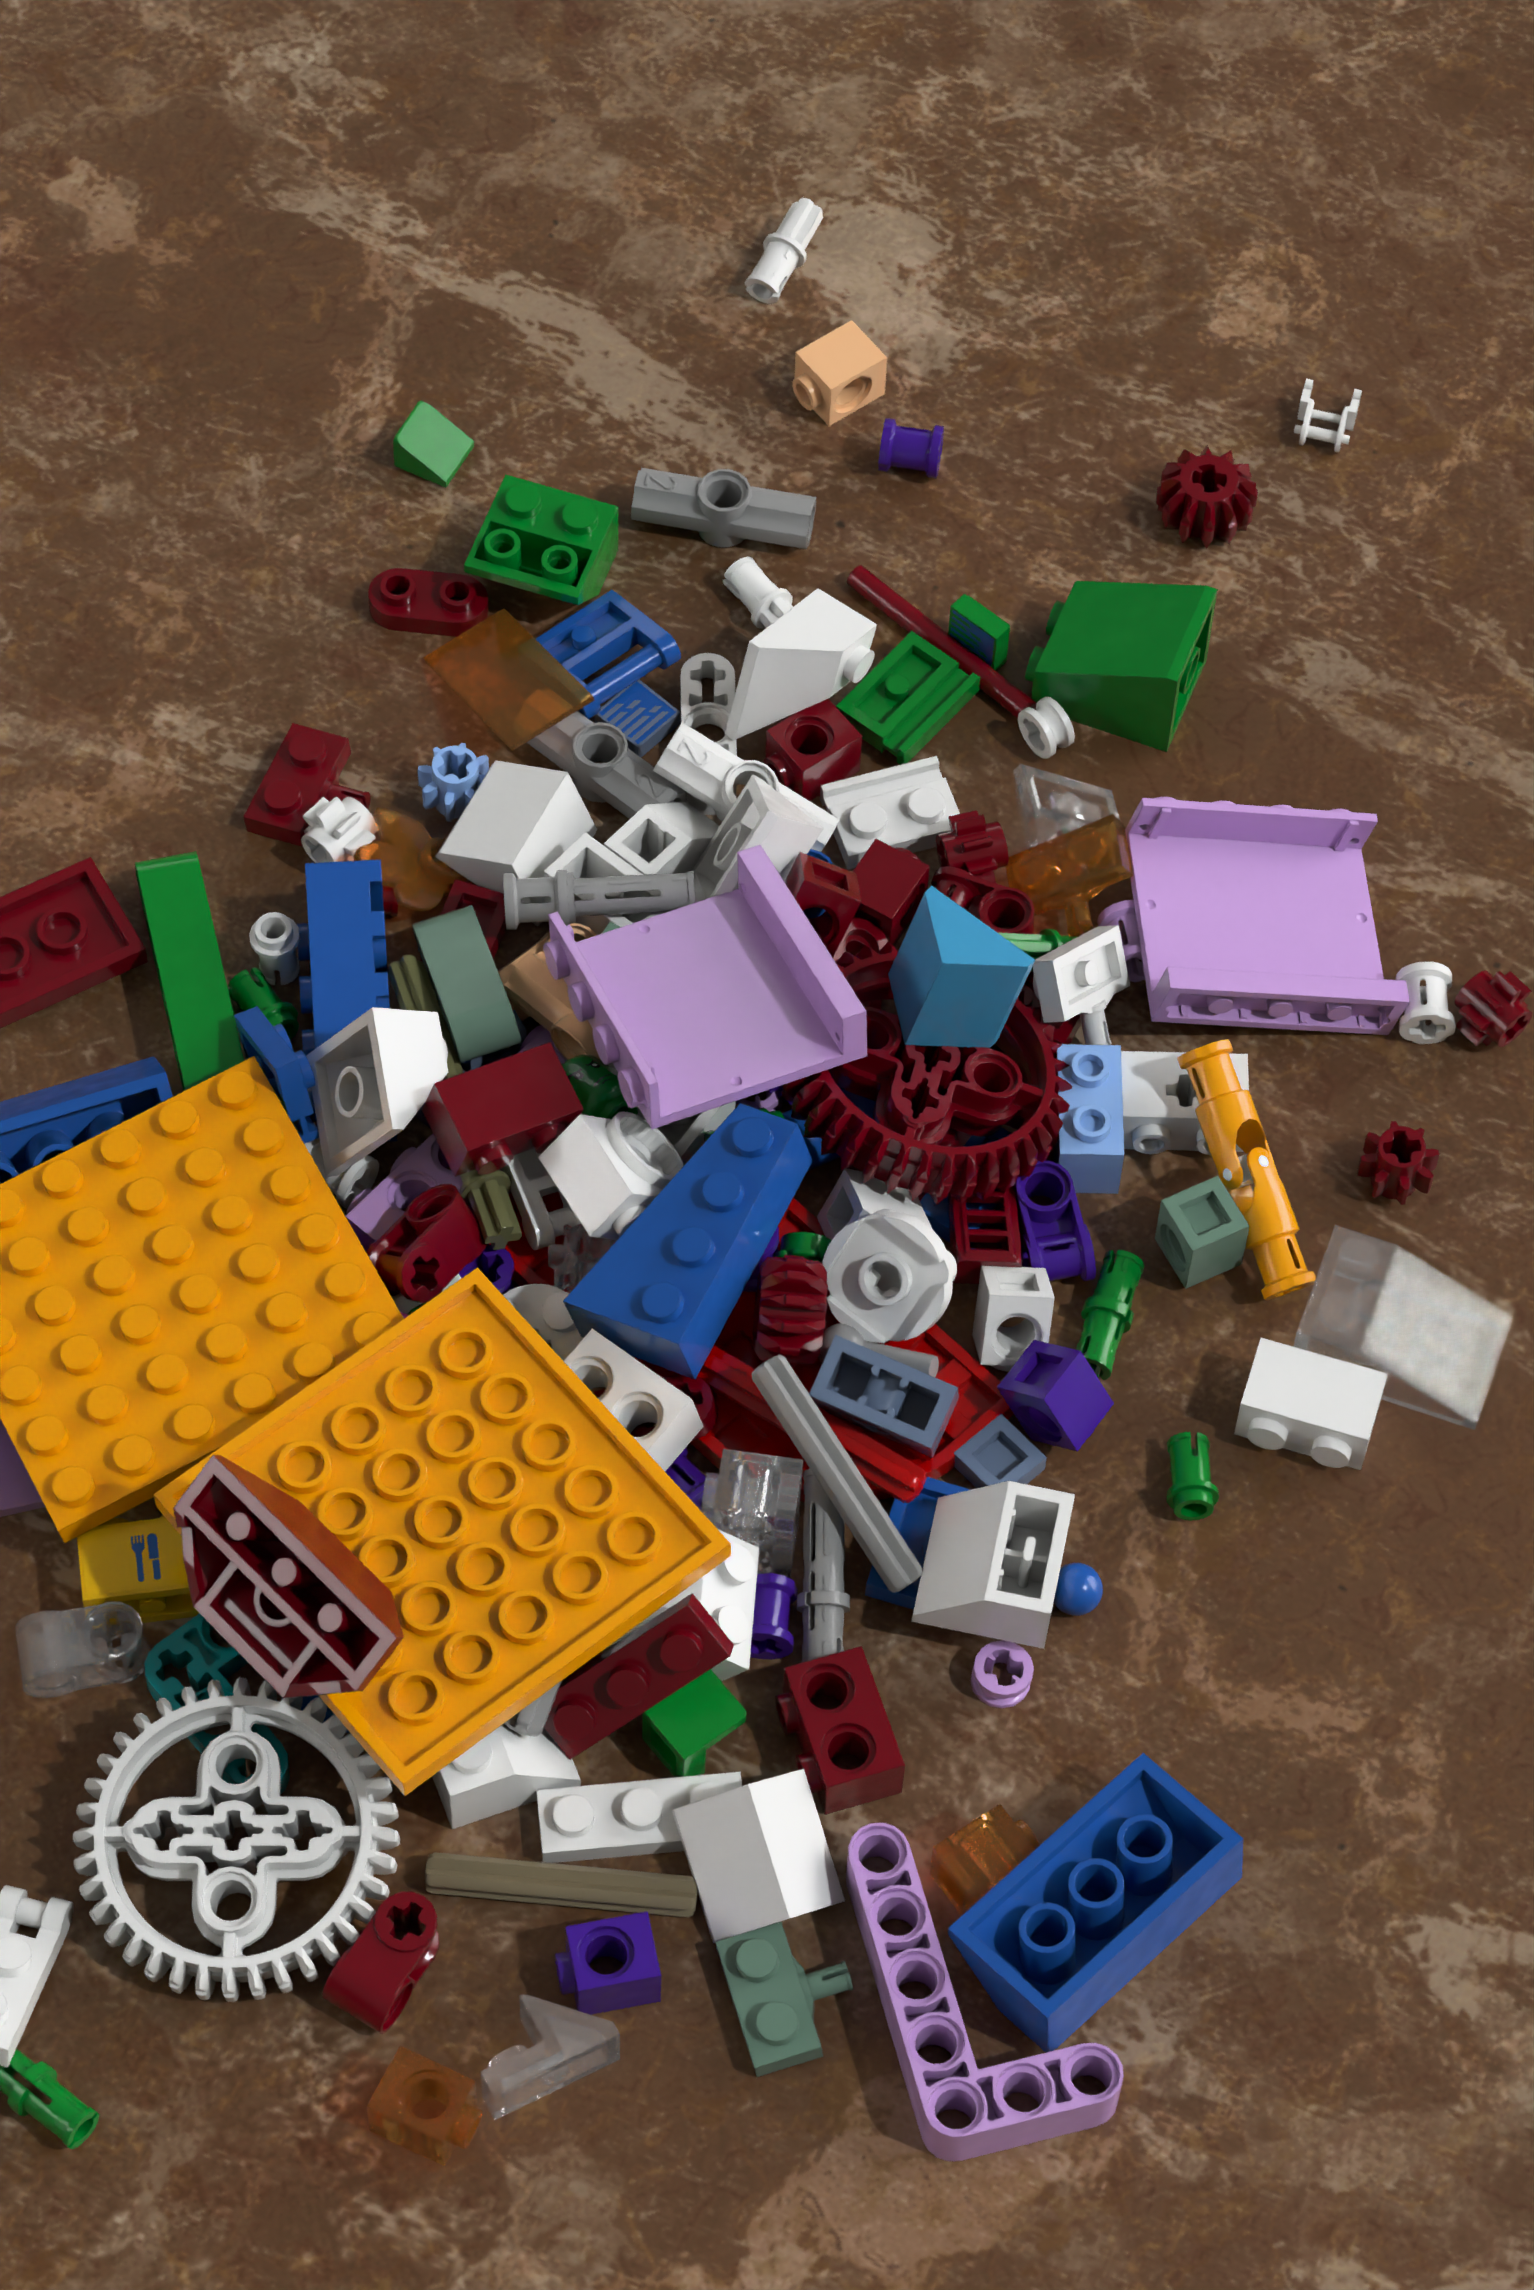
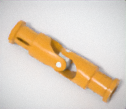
(1231, 1120)

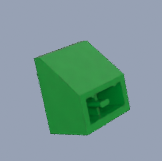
(546, 541)

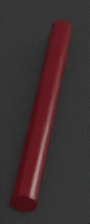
(914, 620)

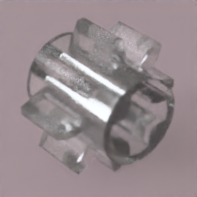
(575, 1256)

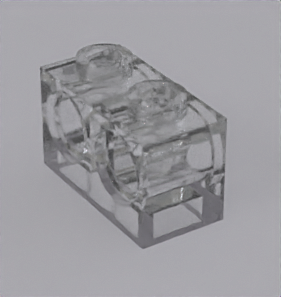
(759, 1503)

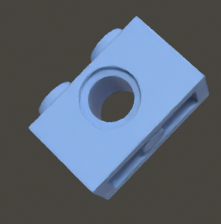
(1092, 1128)

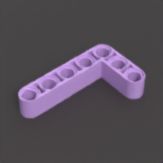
(939, 2022)

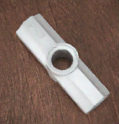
(712, 771)

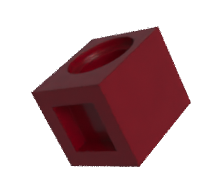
(819, 731)
(826, 887)
(890, 887)

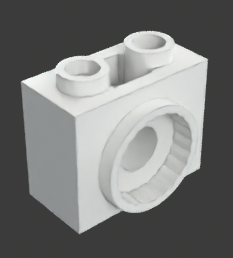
(610, 1170)

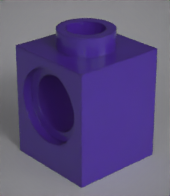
(1055, 1395)
(621, 1937)

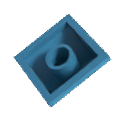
(954, 977)

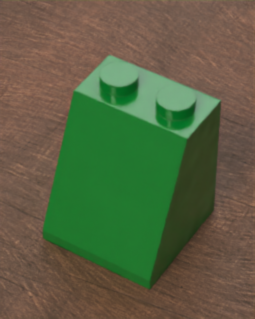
(1125, 656)

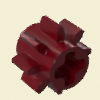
(973, 845)
(1493, 1008)
(1398, 1162)

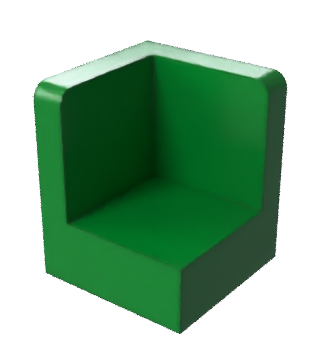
(691, 1723)

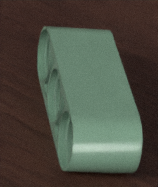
(466, 983)

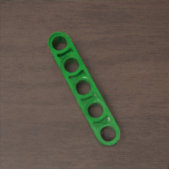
(188, 967)

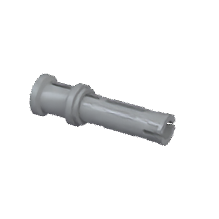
(676, 892)

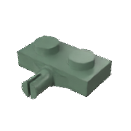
(776, 1997)

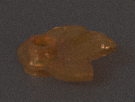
(409, 861)

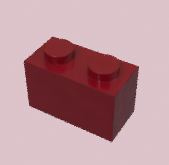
(501, 1110)

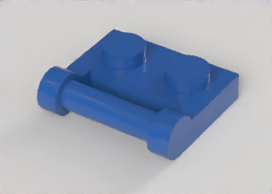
(600, 636)

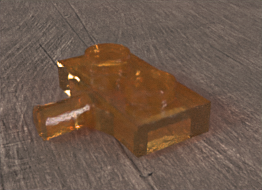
(1073, 870)

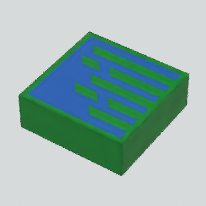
(979, 631)

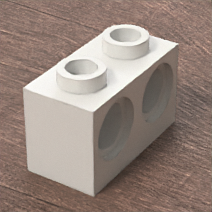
(637, 1397)

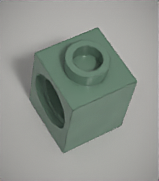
(1201, 1232)

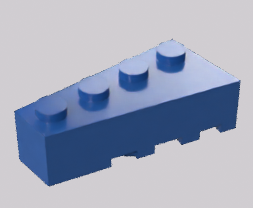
(344, 948)
(695, 1246)

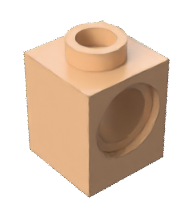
(839, 373)

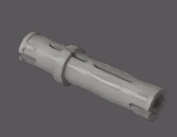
(823, 1582)

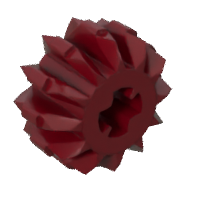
(1206, 496)
(790, 1309)

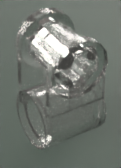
(75, 1649)

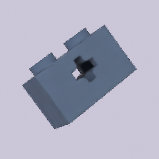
(884, 1396)

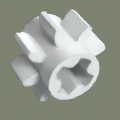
(337, 829)

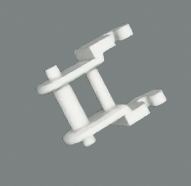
(1345, 421)

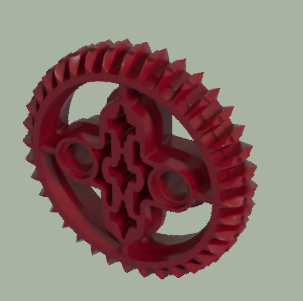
(933, 1089)

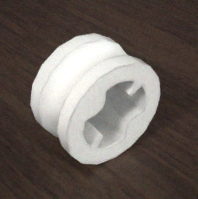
(1046, 727)

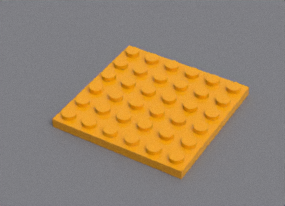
(170, 1294)
(488, 1507)

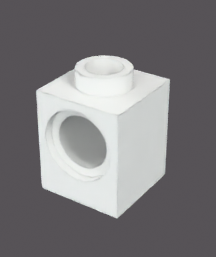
(1008, 1294)

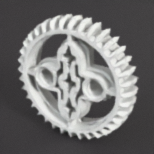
(206, 1825)

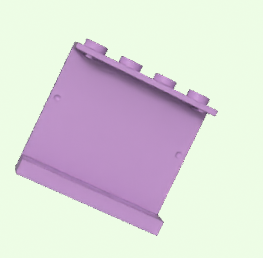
(1258, 917)
(712, 997)

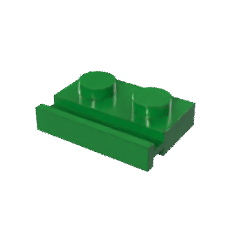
(908, 698)

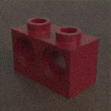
(853, 1728)

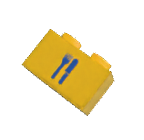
(136, 1566)

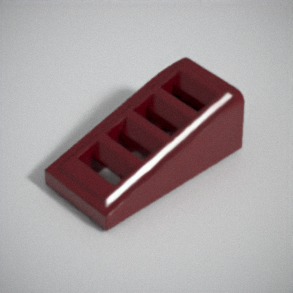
(971, 1259)

